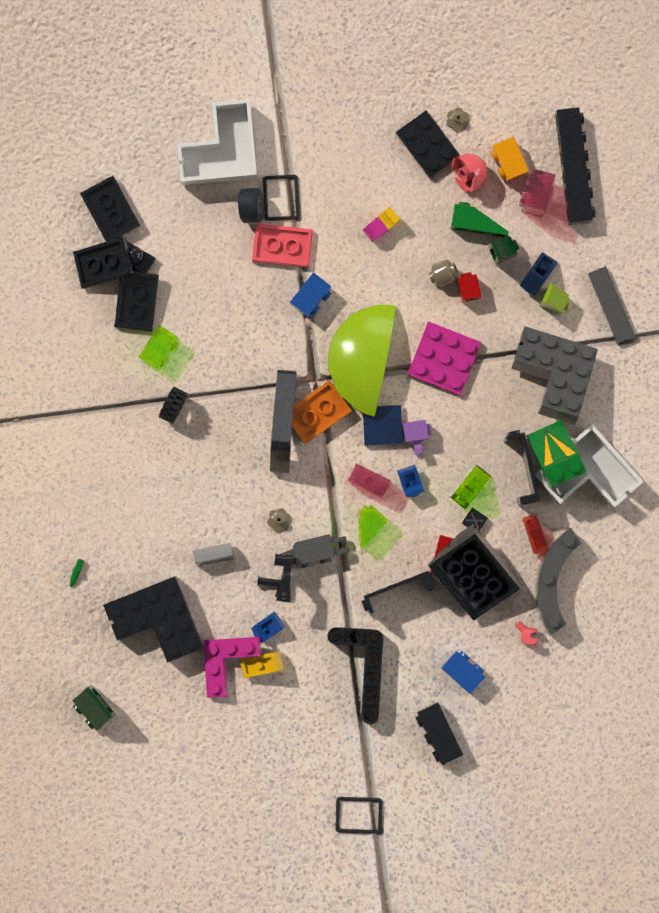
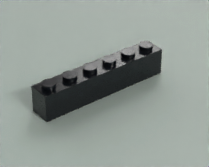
(573, 166)

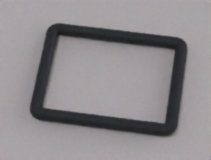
(266, 199)
(358, 830)

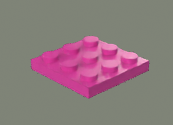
(444, 358)

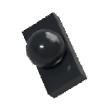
(140, 259)

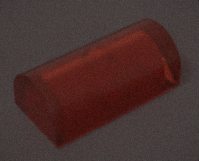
(535, 533)

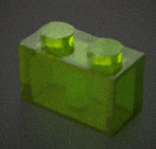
(159, 348)

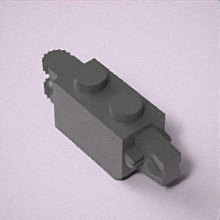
(315, 550)

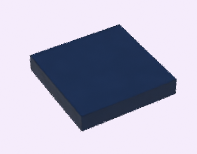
(384, 426)

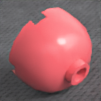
(470, 171)

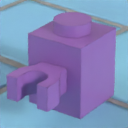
(416, 432)

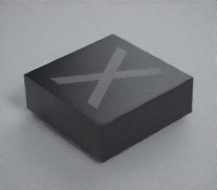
(474, 517)

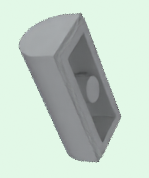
(213, 554)

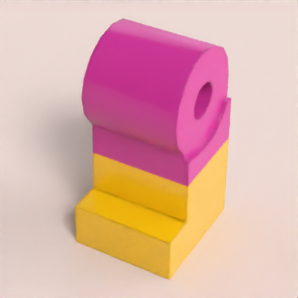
(381, 224)

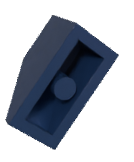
(538, 274)

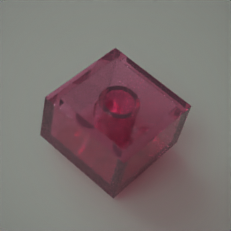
(538, 192)

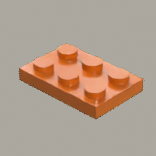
(318, 412)

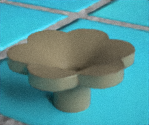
(457, 124)
(283, 524)

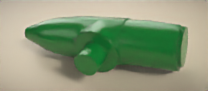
(76, 572)

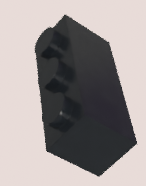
(438, 733)

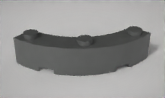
(548, 577)

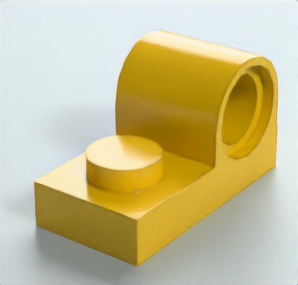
(261, 664)

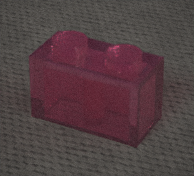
(368, 480)

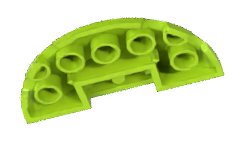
(360, 356)

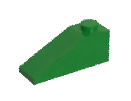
(472, 220)

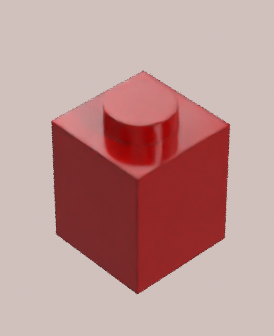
(469, 287)

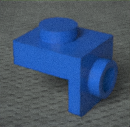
(410, 481)
(268, 627)

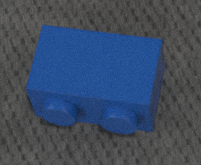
(311, 295)
(463, 671)

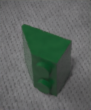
(93, 707)

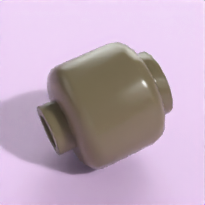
(443, 273)

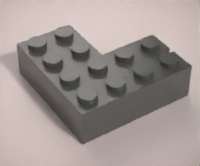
(563, 365)

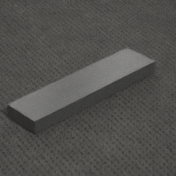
(611, 305)

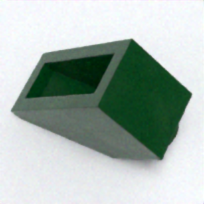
(503, 249)

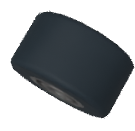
(250, 205)

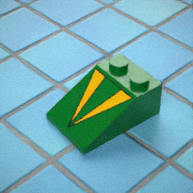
(556, 454)

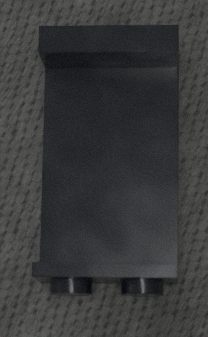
(534, 497)
(426, 577)

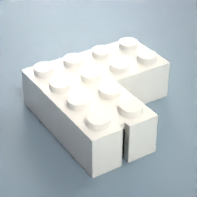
(229, 155)
(604, 468)

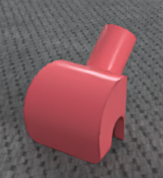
(526, 632)

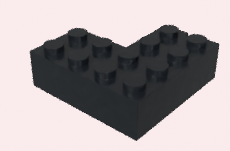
(164, 610)

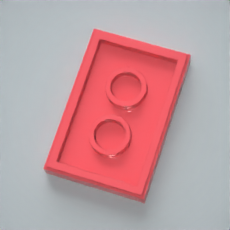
(282, 245)

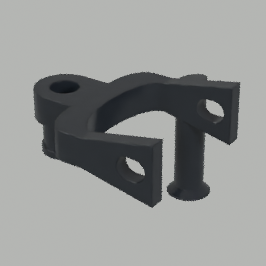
(283, 584)

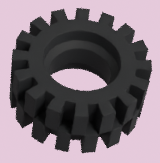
(173, 405)

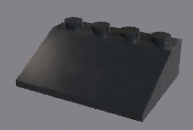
(474, 573)

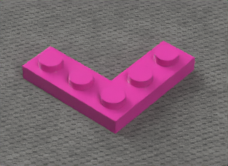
(215, 663)

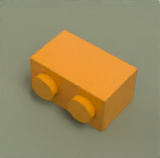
(509, 160)

